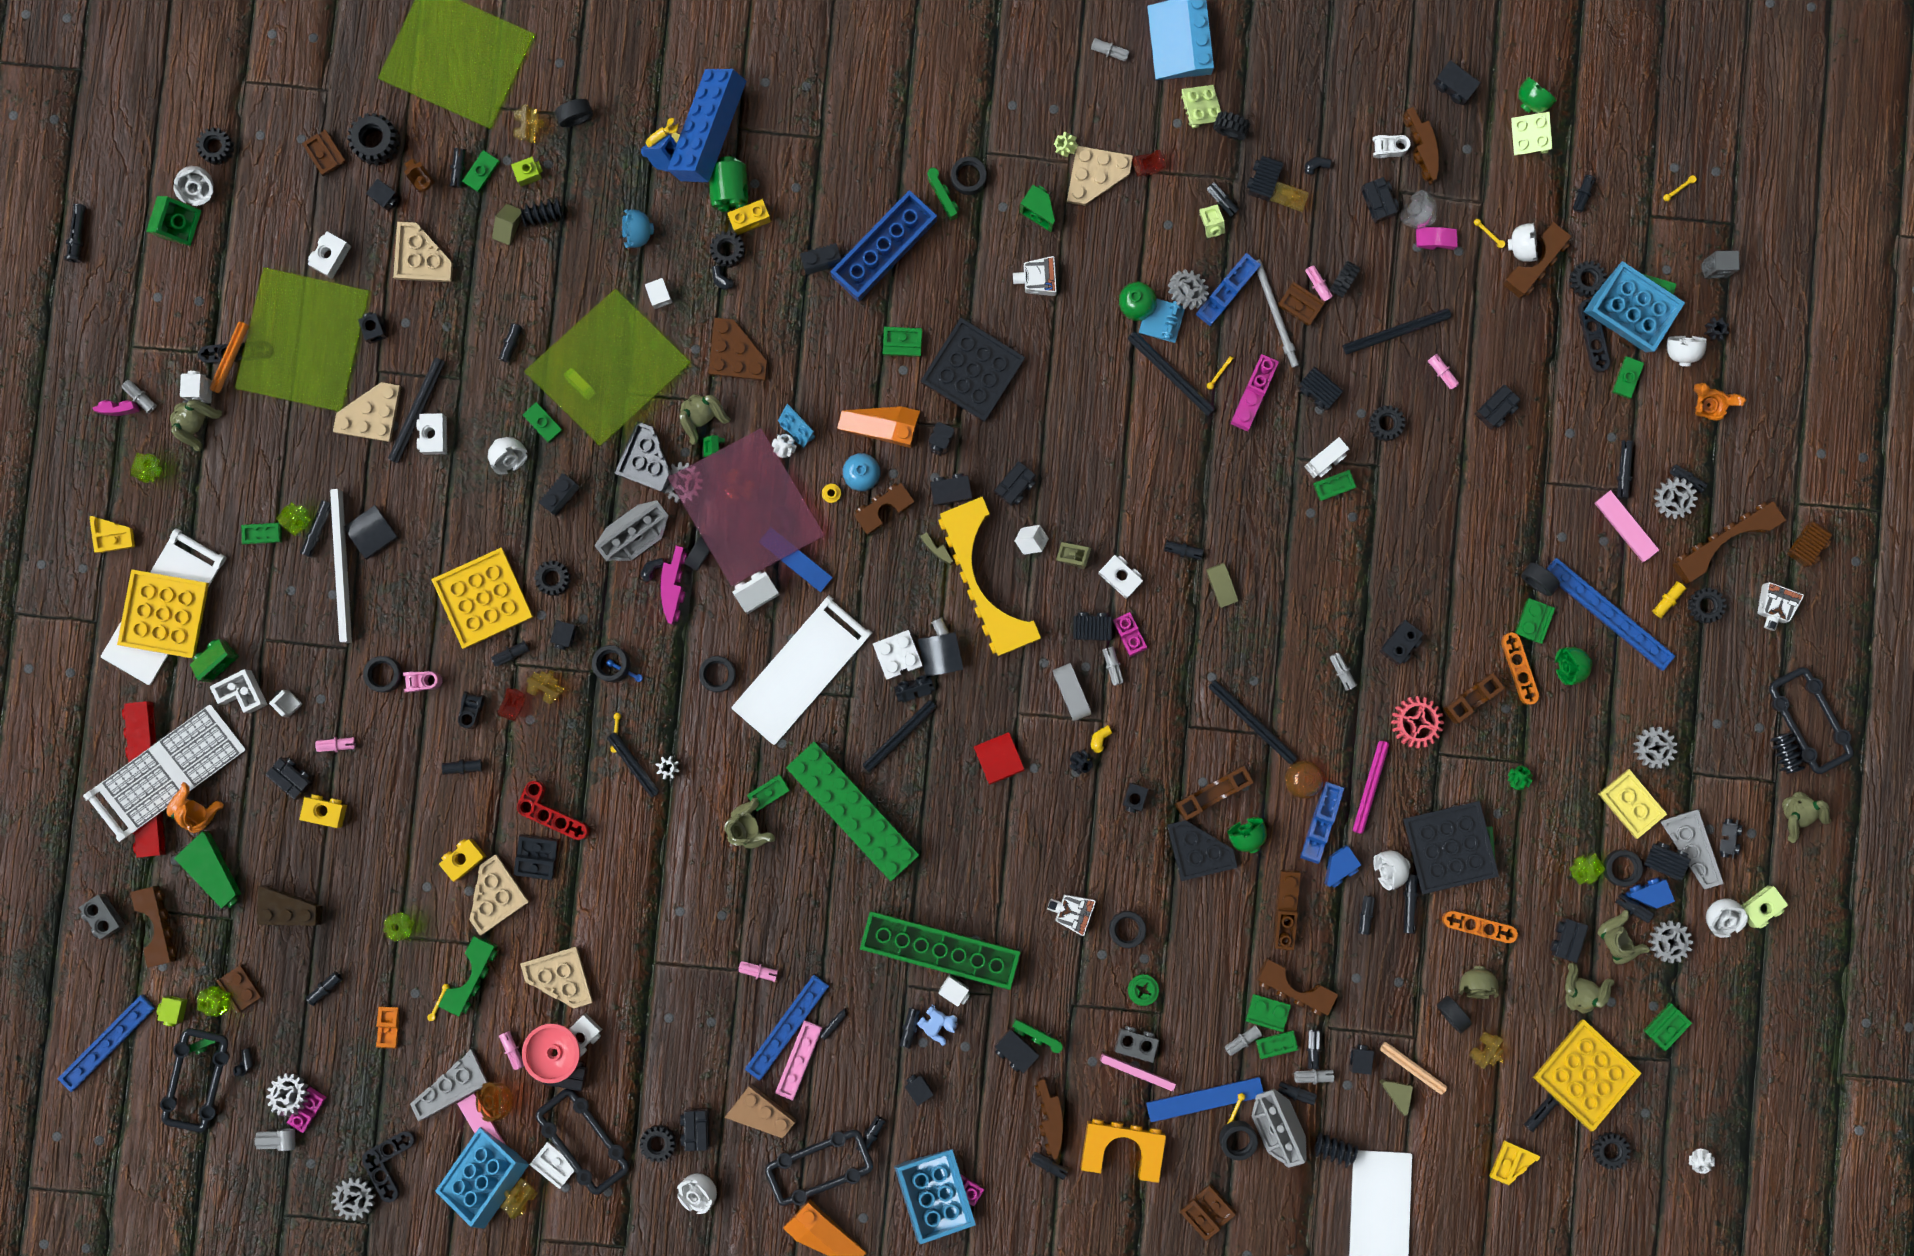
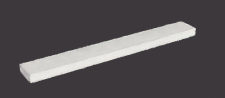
(341, 566)

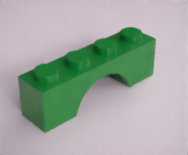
(479, 953)

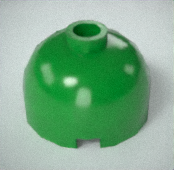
(1535, 97)
(1137, 301)
(1573, 664)
(1248, 836)

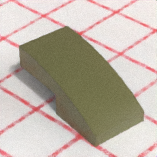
(940, 552)
(1222, 585)

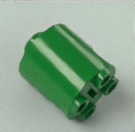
(728, 184)

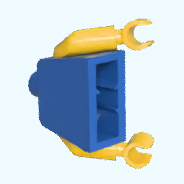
(661, 146)

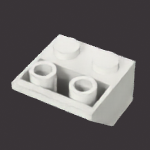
(755, 592)

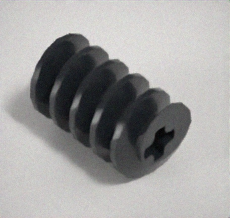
(541, 212)
(1787, 753)
(1335, 1150)

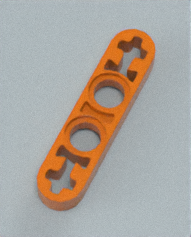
(1517, 669)
(1479, 926)

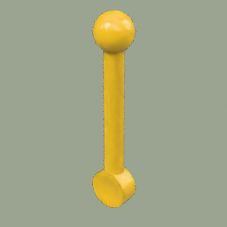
(1692, 179)
(1500, 243)
(1210, 385)
(617, 716)
(431, 1017)
(1241, 1097)

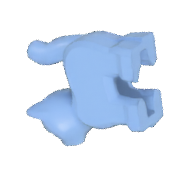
(934, 1025)

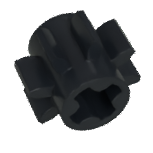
(1716, 324)
(1081, 761)

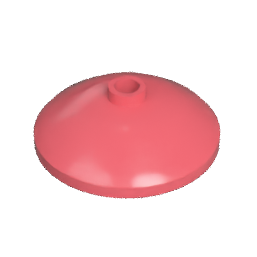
(538, 1054)

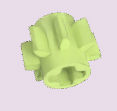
(1066, 144)

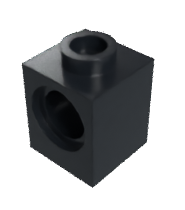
(383, 195)
(375, 335)
(563, 635)
(1141, 791)
(1361, 1059)
(918, 1088)

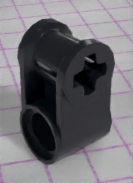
(470, 708)

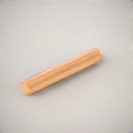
(1413, 1068)

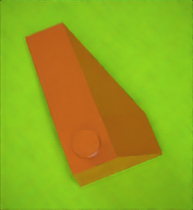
(884, 424)
(818, 1231)

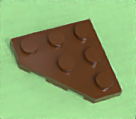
(734, 353)

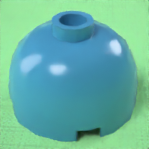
(636, 228)
(861, 472)

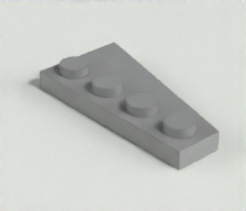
(1691, 837)
(457, 1083)

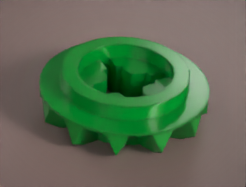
(1144, 999)

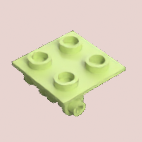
(1200, 105)
(1532, 133)

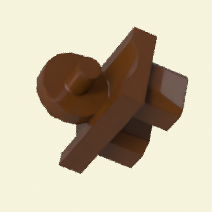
(418, 175)

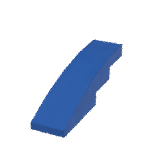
(1228, 289)
(807, 570)
(1322, 822)

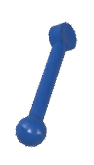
(610, 663)

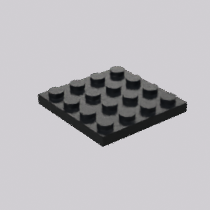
(972, 369)
(1451, 847)

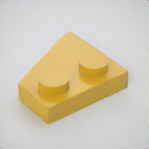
(110, 536)
(1511, 1163)

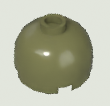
(1479, 983)

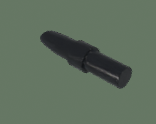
(833, 1024)

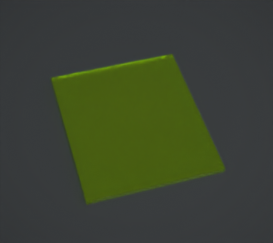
(457, 58)
(301, 339)
(607, 367)

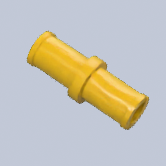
(1669, 599)

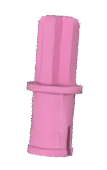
(1319, 284)
(1443, 371)
(335, 744)
(757, 971)
(511, 1050)

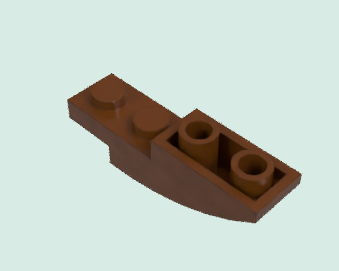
(1426, 152)
(1286, 909)
(1052, 1125)

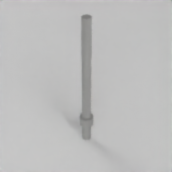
(1288, 346)

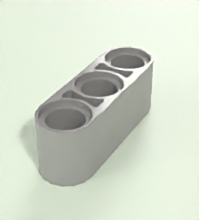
(1071, 692)

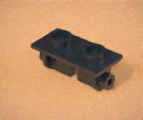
(905, 689)
(1733, 831)

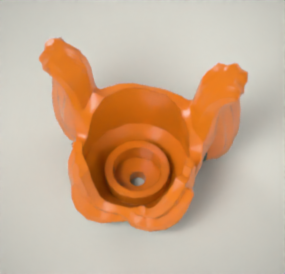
(1718, 402)
(190, 813)

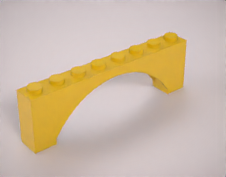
(1004, 631)

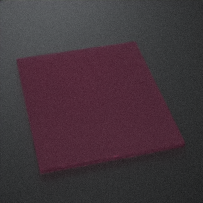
(746, 507)

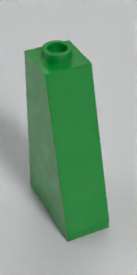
(208, 868)

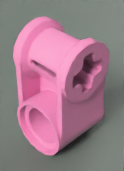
(419, 681)

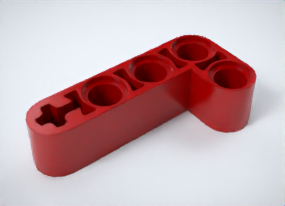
(554, 815)

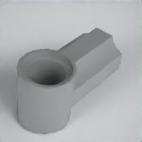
(281, 1140)

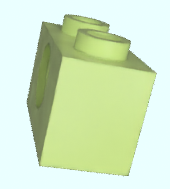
(1773, 901)

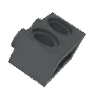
(1721, 264)
(106, 912)
(1134, 1049)

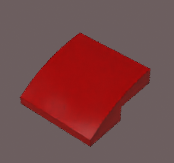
(999, 758)

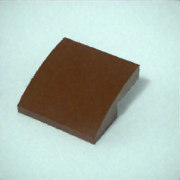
(1208, 1212)

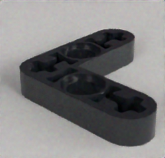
(381, 1157)

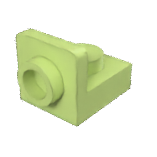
(1212, 221)

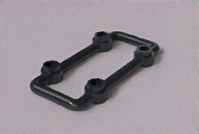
(1815, 687)
(181, 1050)
(615, 1152)
(800, 1195)

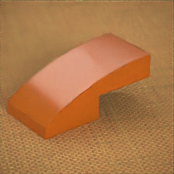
(387, 1027)

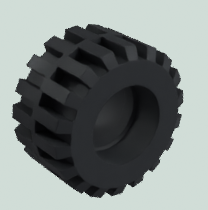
(363, 128)

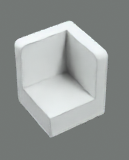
(658, 293)
(1031, 539)
(285, 703)

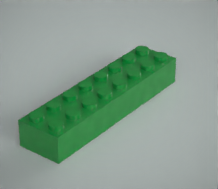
(852, 811)
(940, 950)

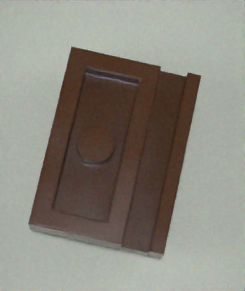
(324, 152)
(1301, 303)
(241, 988)

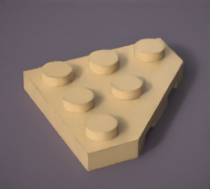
(1096, 173)
(419, 256)
(370, 414)
(495, 895)
(560, 977)

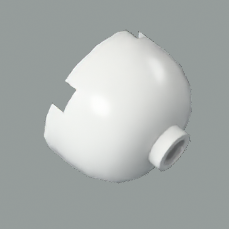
(193, 185)
(1524, 243)
(1686, 349)
(506, 454)
(1393, 869)
(1726, 917)
(697, 1193)

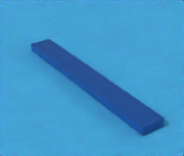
(1611, 615)

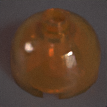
(1304, 779)
(494, 1101)

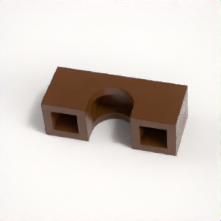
(895, 497)
(1473, 697)

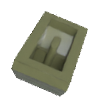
(506, 224)
(1073, 555)
(1399, 1093)

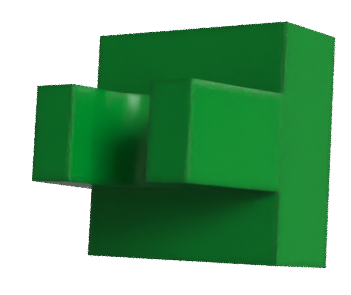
(711, 444)

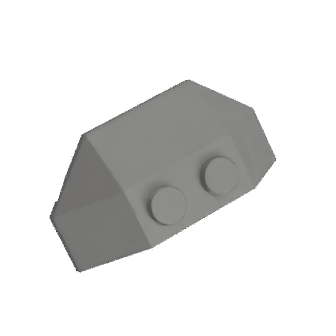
(633, 532)
(1279, 1128)

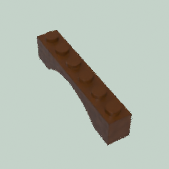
(1696, 563)

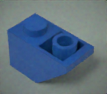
(1339, 865)
(1653, 894)

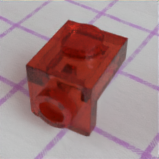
(1148, 163)
(512, 704)

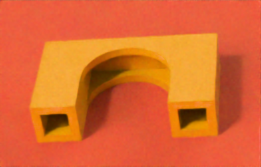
(1099, 1135)

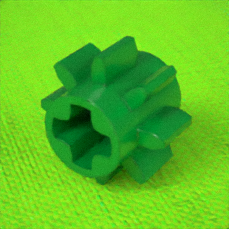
(1520, 777)

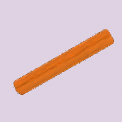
(229, 357)

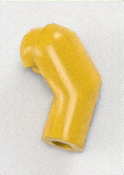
(1098, 737)

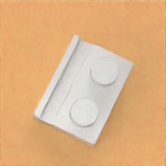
(552, 1165)

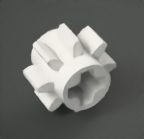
(784, 445)
(673, 769)
(1701, 1161)

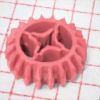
(1419, 714)

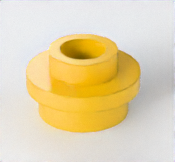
(829, 499)

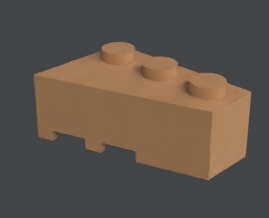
(761, 1113)

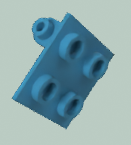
(1164, 321)
(796, 426)

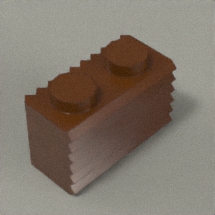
(1810, 544)

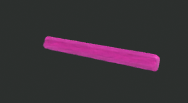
(1370, 787)

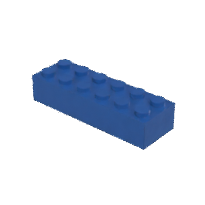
(706, 125)
(883, 246)

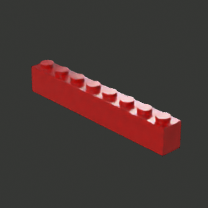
(140, 736)

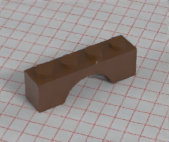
(1550, 242)
(1213, 793)
(151, 904)
(1318, 998)

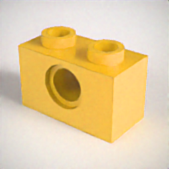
(749, 217)
(311, 811)
(473, 855)

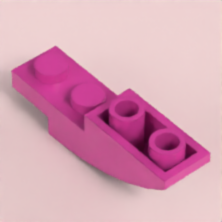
(1254, 392)
(671, 593)

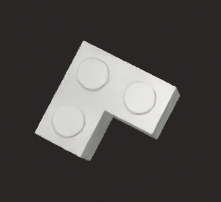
(240, 687)

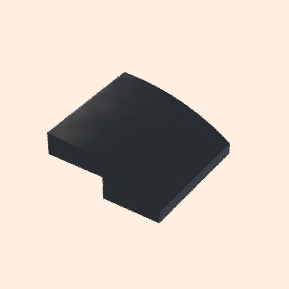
(370, 532)
(940, 654)
(536, 857)

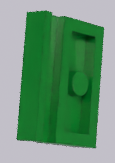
(902, 341)
(1534, 621)
(1267, 1012)
(1667, 1027)

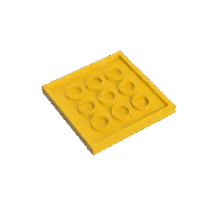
(482, 598)
(162, 614)
(1587, 1075)

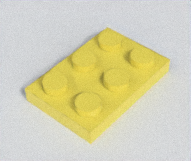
(1632, 804)

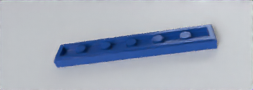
(786, 1027)
(106, 1043)
(1203, 1099)

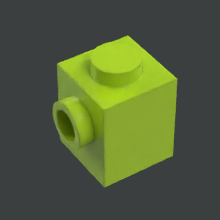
(527, 171)
(171, 1010)

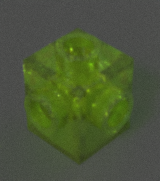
(146, 467)
(294, 518)
(1586, 869)
(405, 926)
(213, 1001)

